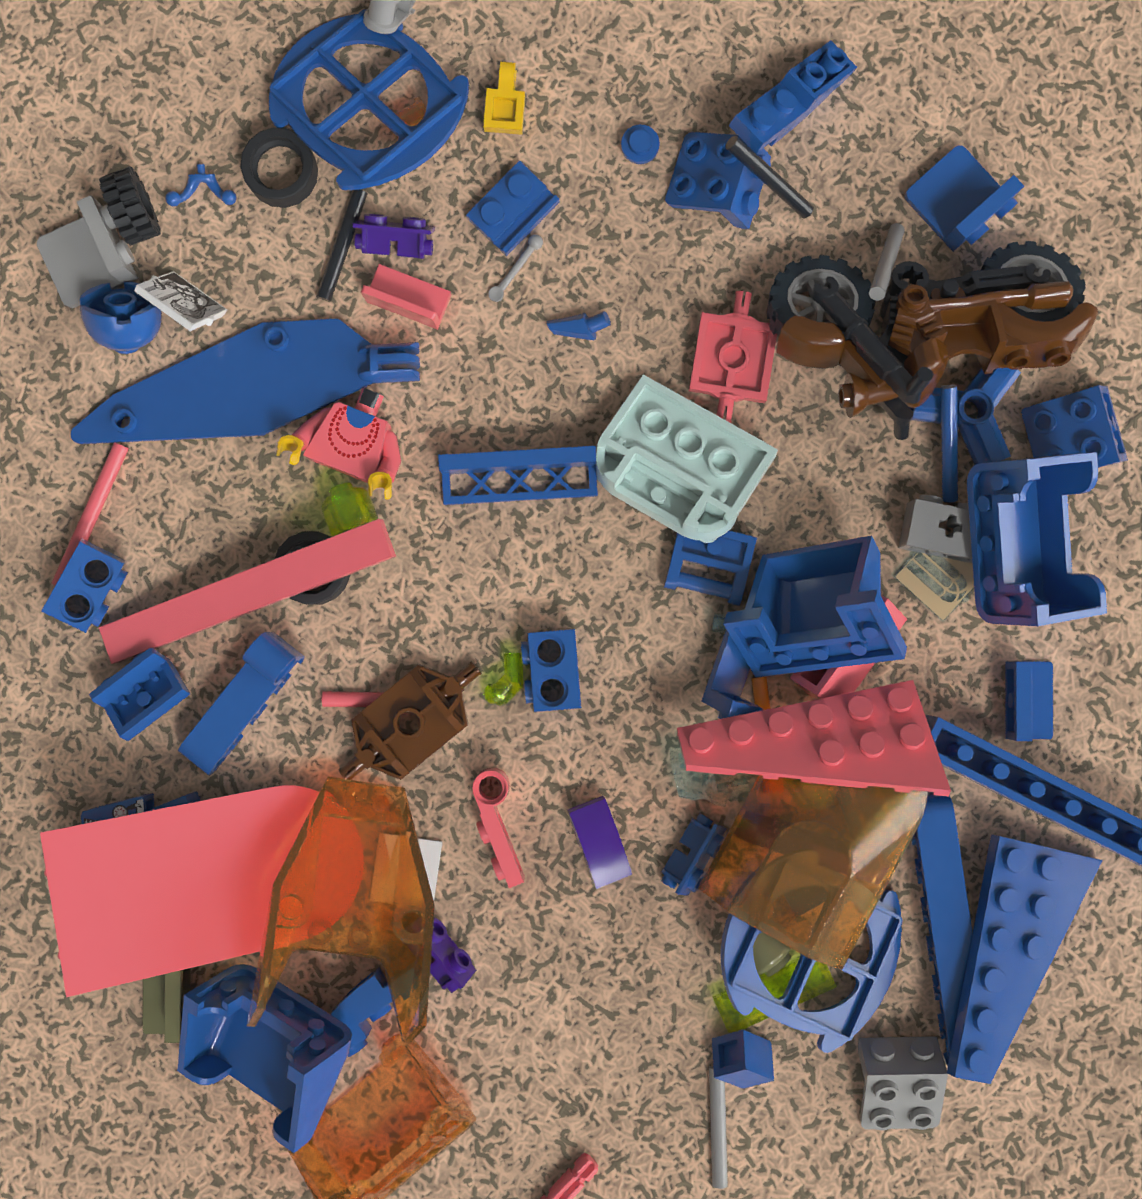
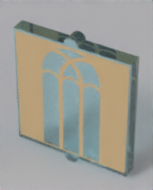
(937, 582)

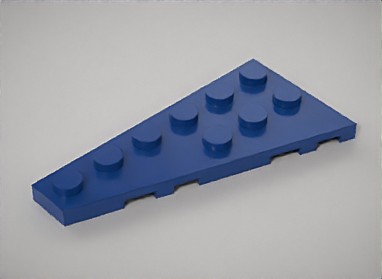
(1018, 926)

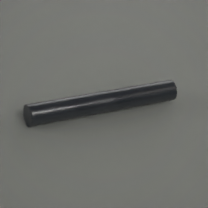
(769, 176)
(341, 245)

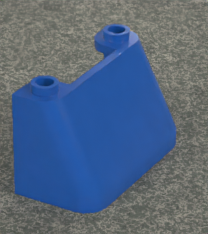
(285, 1058)

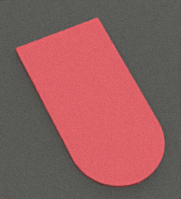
(168, 885)

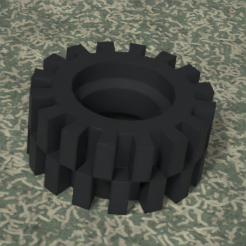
(129, 205)

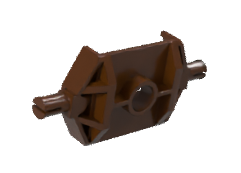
(428, 694)

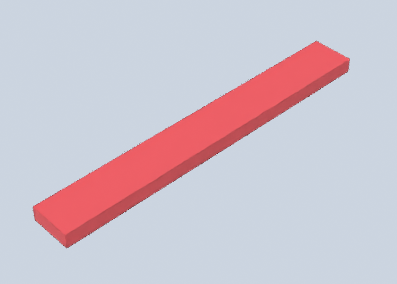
(248, 591)

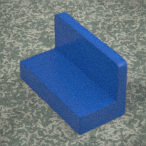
(1028, 700)

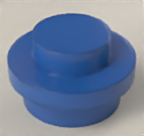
(640, 144)

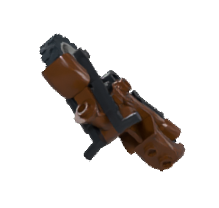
(1011, 314)

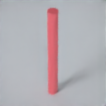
(94, 504)

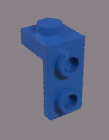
(728, 681)

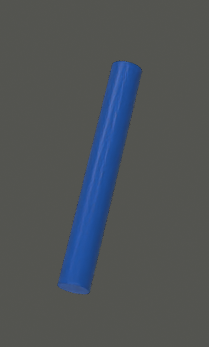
(949, 440)

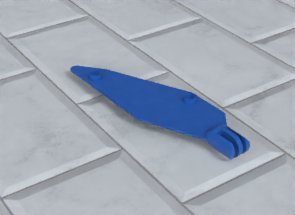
(250, 384)

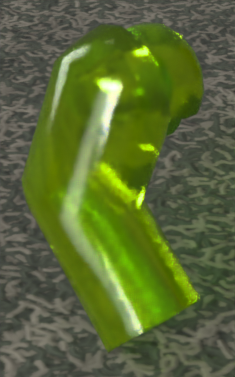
(509, 684)

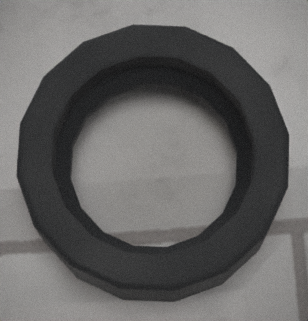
(261, 144)
(324, 595)

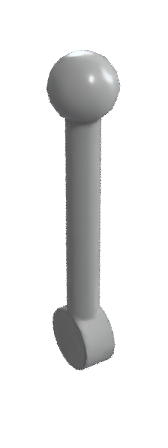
(496, 293)

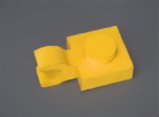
(505, 105)

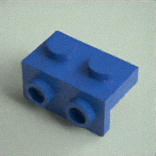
(140, 693)

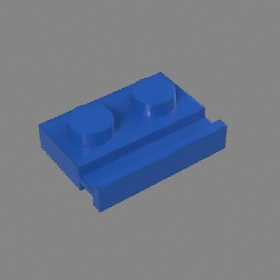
(512, 208)

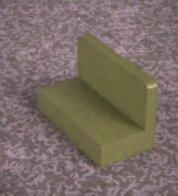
(164, 1004)

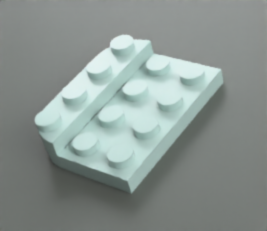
(680, 462)

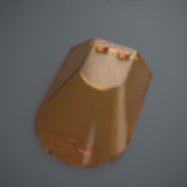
(812, 861)

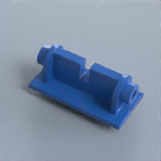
(688, 869)

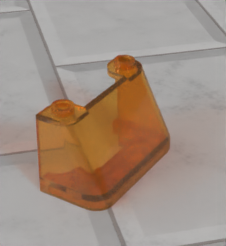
(384, 1128)

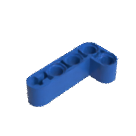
(241, 702)

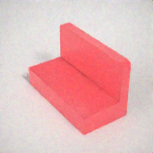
(407, 296)

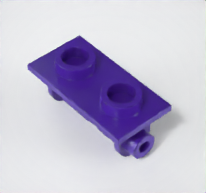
(379, 233)
(451, 964)

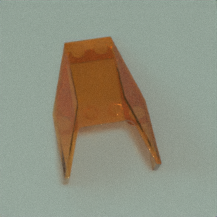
(354, 891)

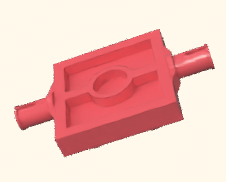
(733, 357)

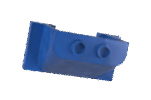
(816, 611)

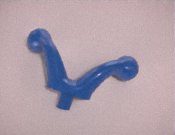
(227, 196)

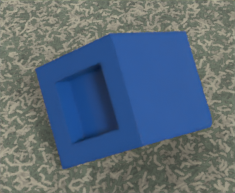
(742, 1059)

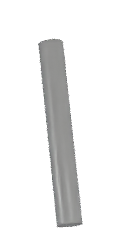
(886, 262)
(718, 1131)

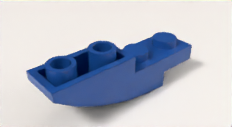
(793, 98)
(366, 1000)

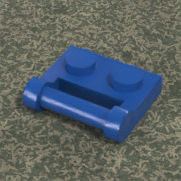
(727, 553)

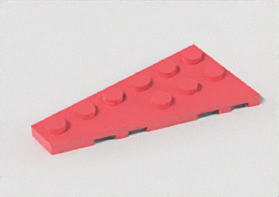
(835, 740)

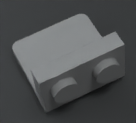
(86, 253)
(902, 1082)

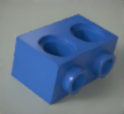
(76, 581)
(563, 669)

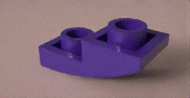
(599, 842)

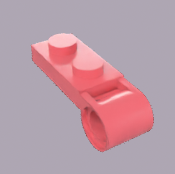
(493, 829)

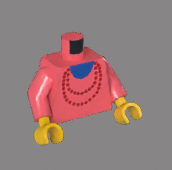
(349, 442)

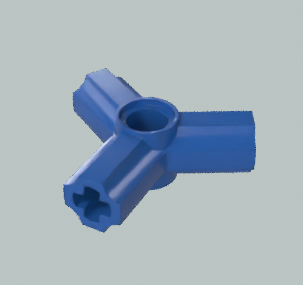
(980, 434)

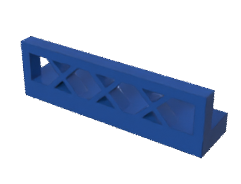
(518, 460)

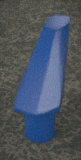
(579, 325)

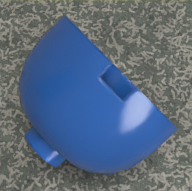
(119, 317)

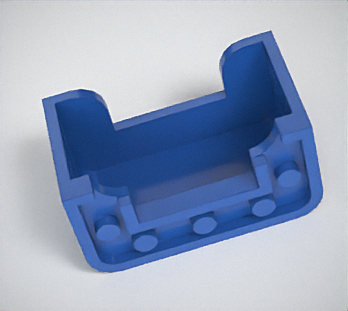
(1025, 540)

